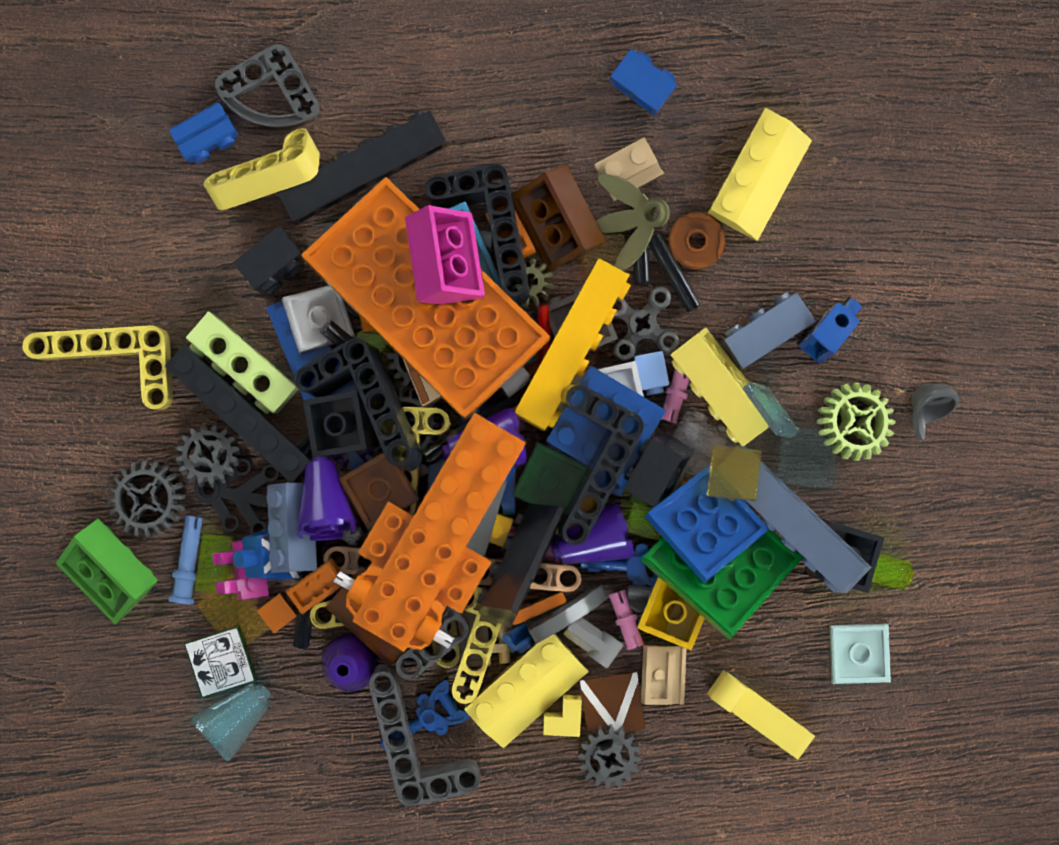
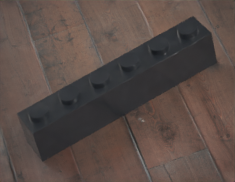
(364, 167)
(239, 414)

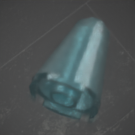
(233, 718)

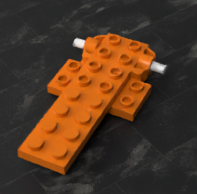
(424, 558)

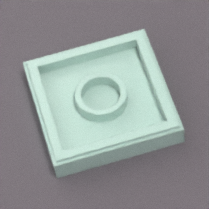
(859, 653)

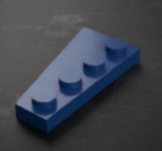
(296, 361)

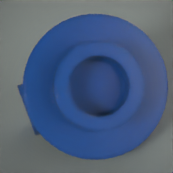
(518, 638)

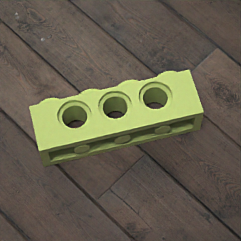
(211, 329)

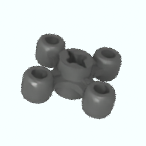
(654, 332)

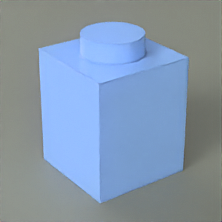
(652, 372)

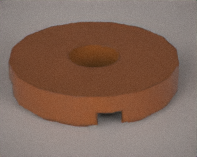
(679, 241)

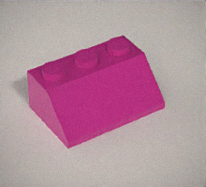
(444, 255)

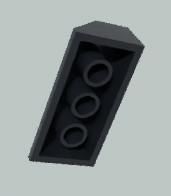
(520, 563)

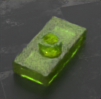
(207, 572)

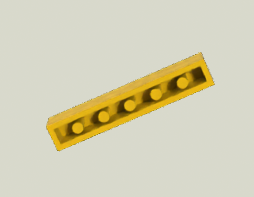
(572, 344)

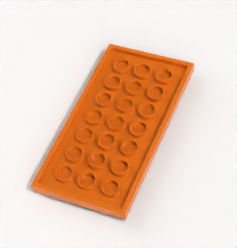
(456, 347)

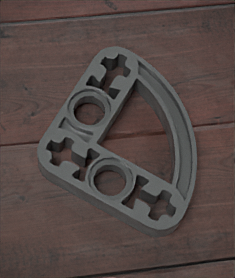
(269, 71)
(567, 613)

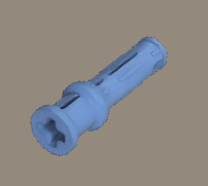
(185, 574)

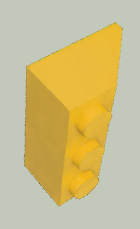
(670, 617)

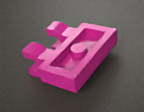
(245, 587)

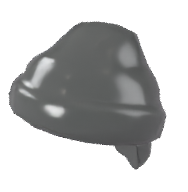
(930, 404)

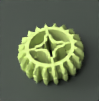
(848, 412)

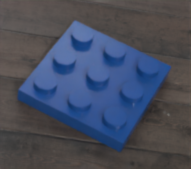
(582, 437)
(705, 528)

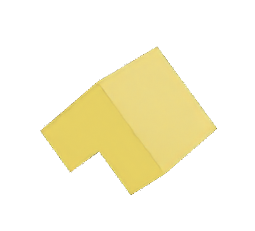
(565, 722)

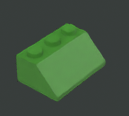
(106, 571)

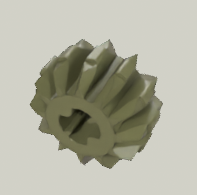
(536, 290)

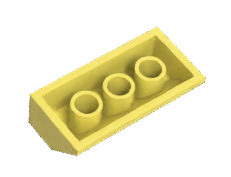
(760, 174)
(721, 385)
(525, 689)

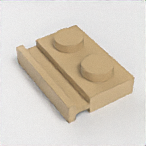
(633, 163)
(663, 675)

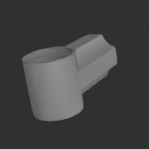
(598, 644)

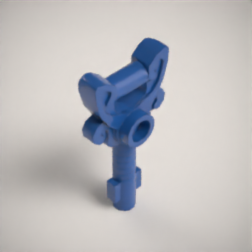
(633, 566)
(428, 715)

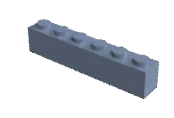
(807, 533)

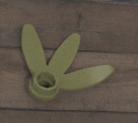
(640, 217)

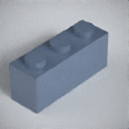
(767, 330)
(287, 550)

